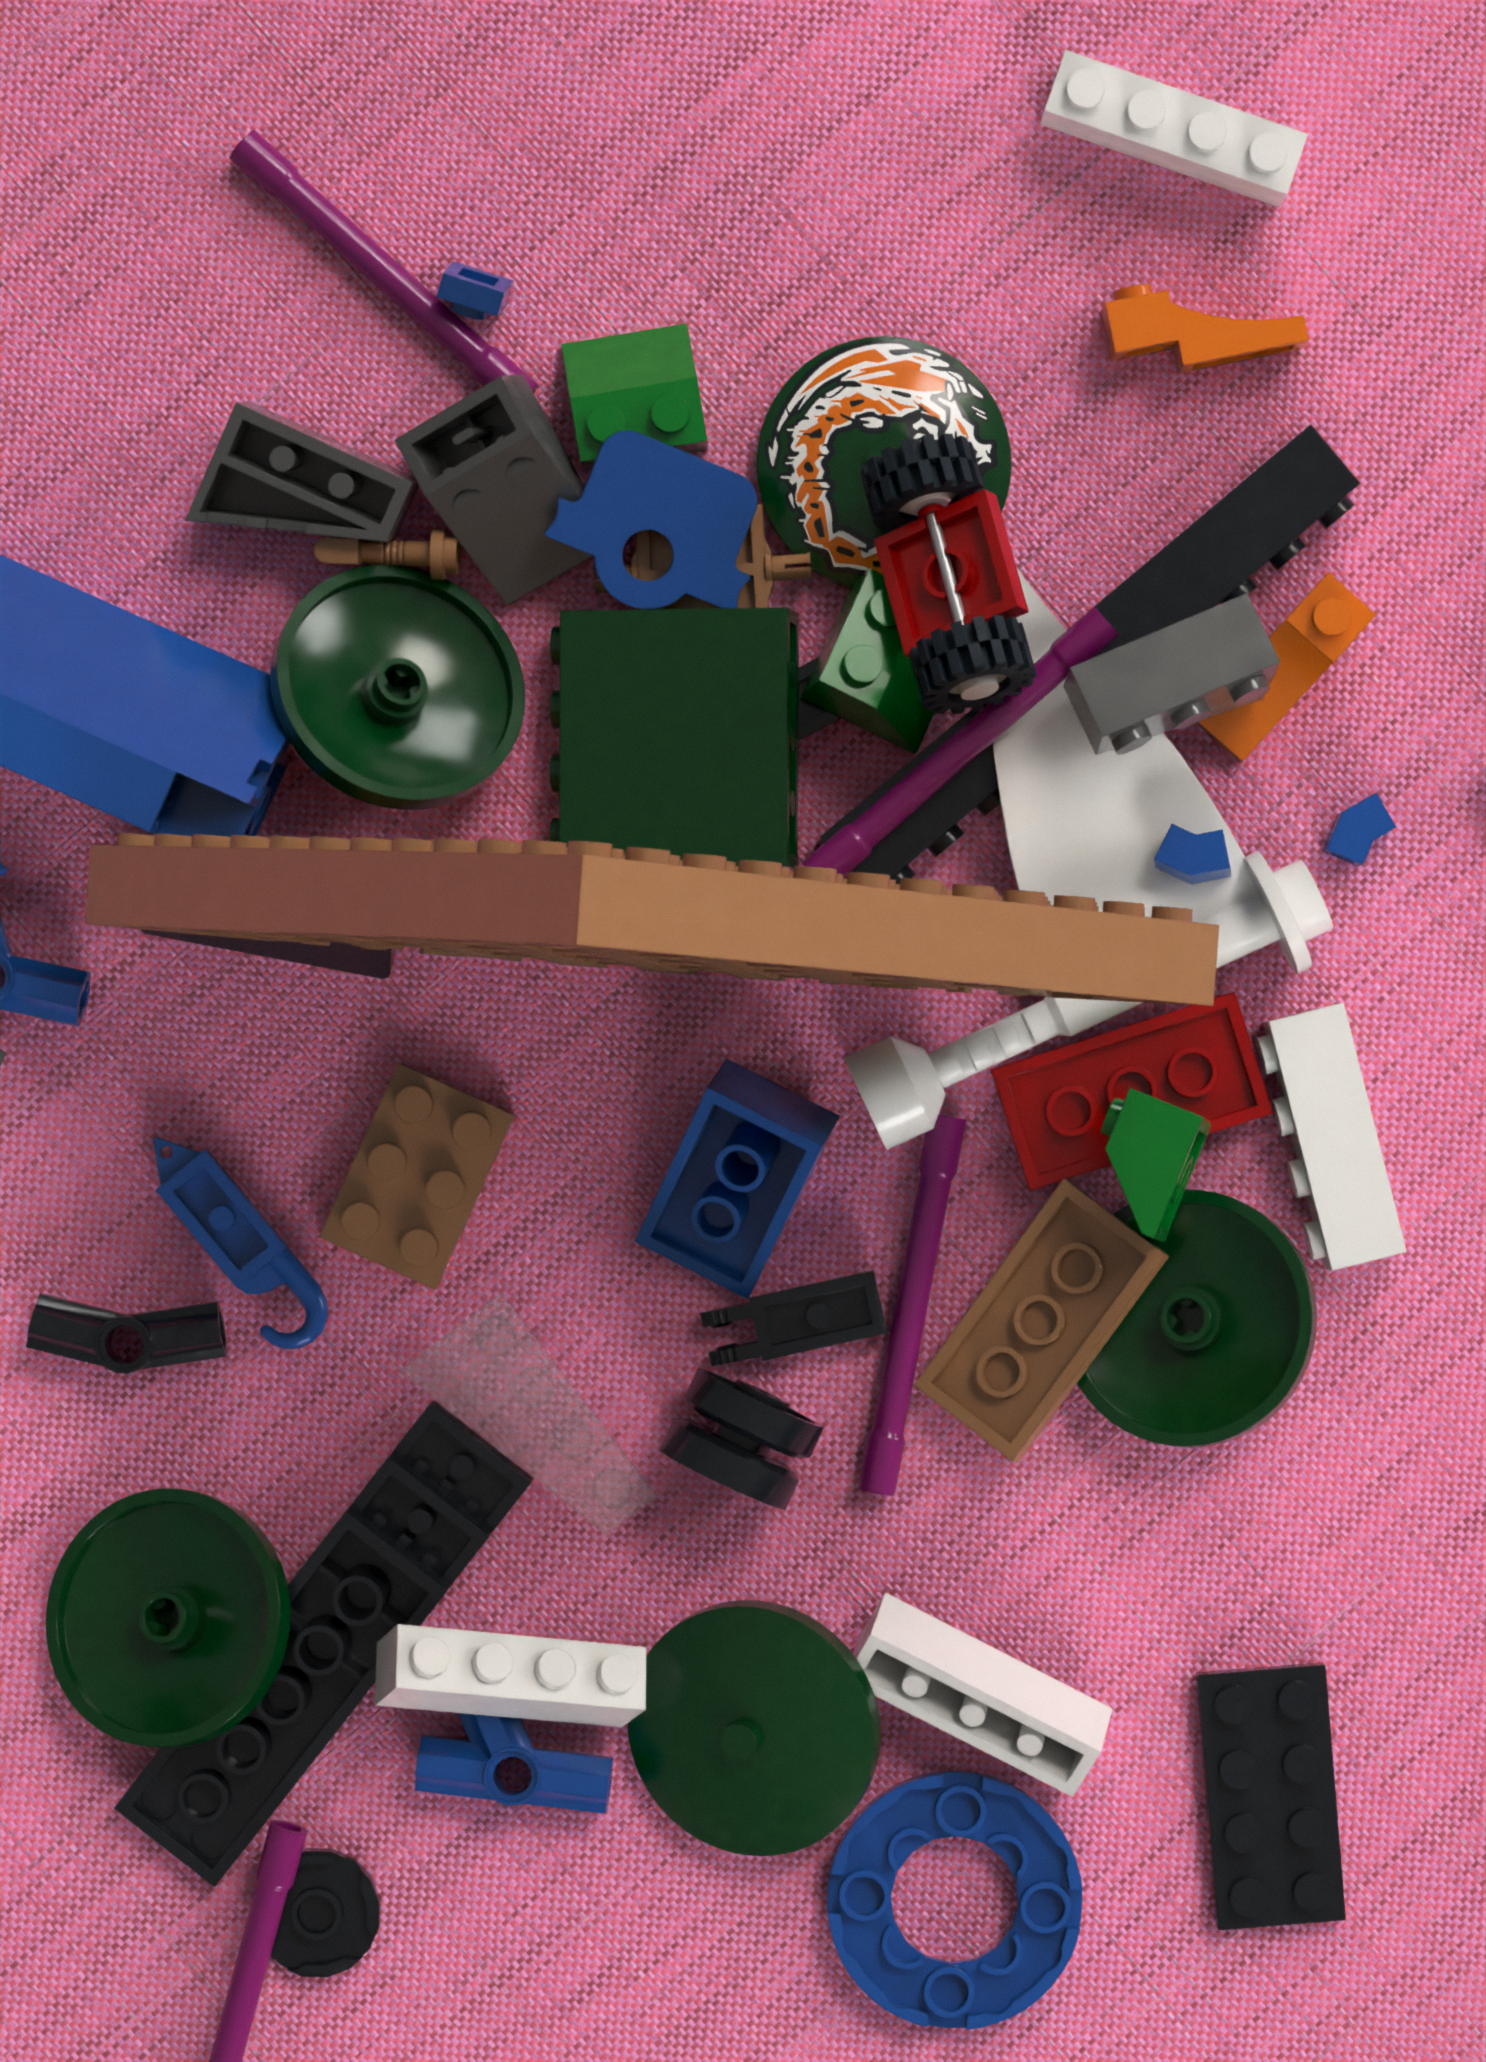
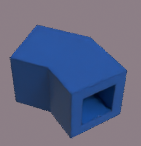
(1357, 828)
(1193, 856)

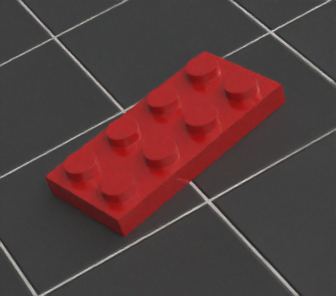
(1183, 1057)

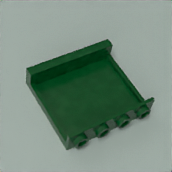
(678, 731)

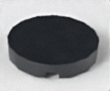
(327, 1915)

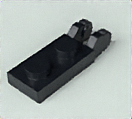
(803, 1318)

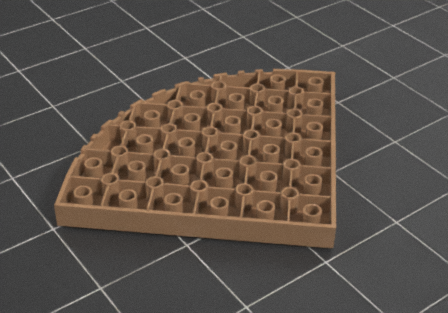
(650, 913)

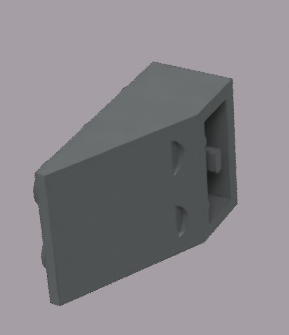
(496, 482)

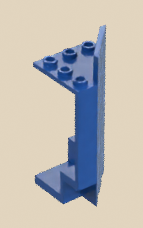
(132, 713)

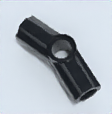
(167, 1334)

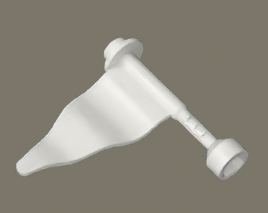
(1093, 832)

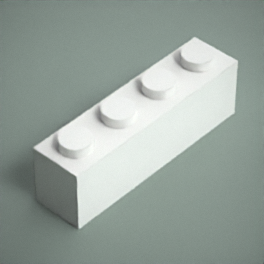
(1173, 129)
(1332, 1137)
(510, 1676)
(981, 1695)

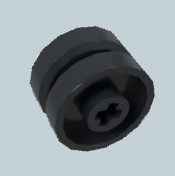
(739, 1443)

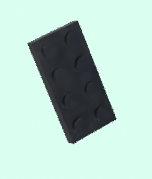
(1270, 1796)

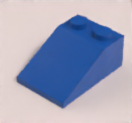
(736, 1178)

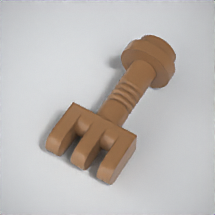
(439, 553)

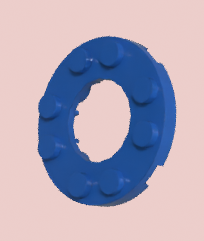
(969, 1990)

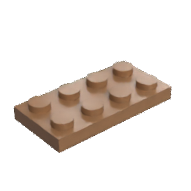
(1041, 1320)

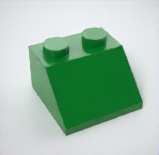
(637, 385)
(865, 670)
(1153, 1156)

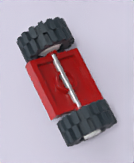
(949, 573)

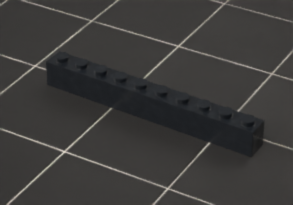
(1189, 575)

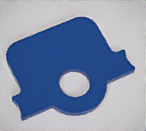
(666, 490)

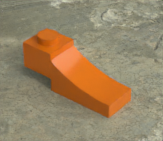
(1149, 323)
(1306, 647)

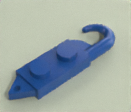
(237, 1236)

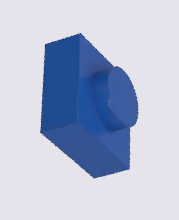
(474, 291)

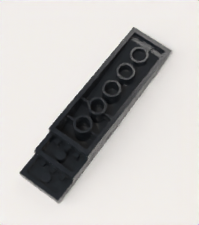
(373, 1570)

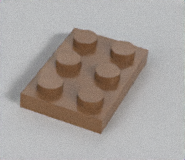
(417, 1176)

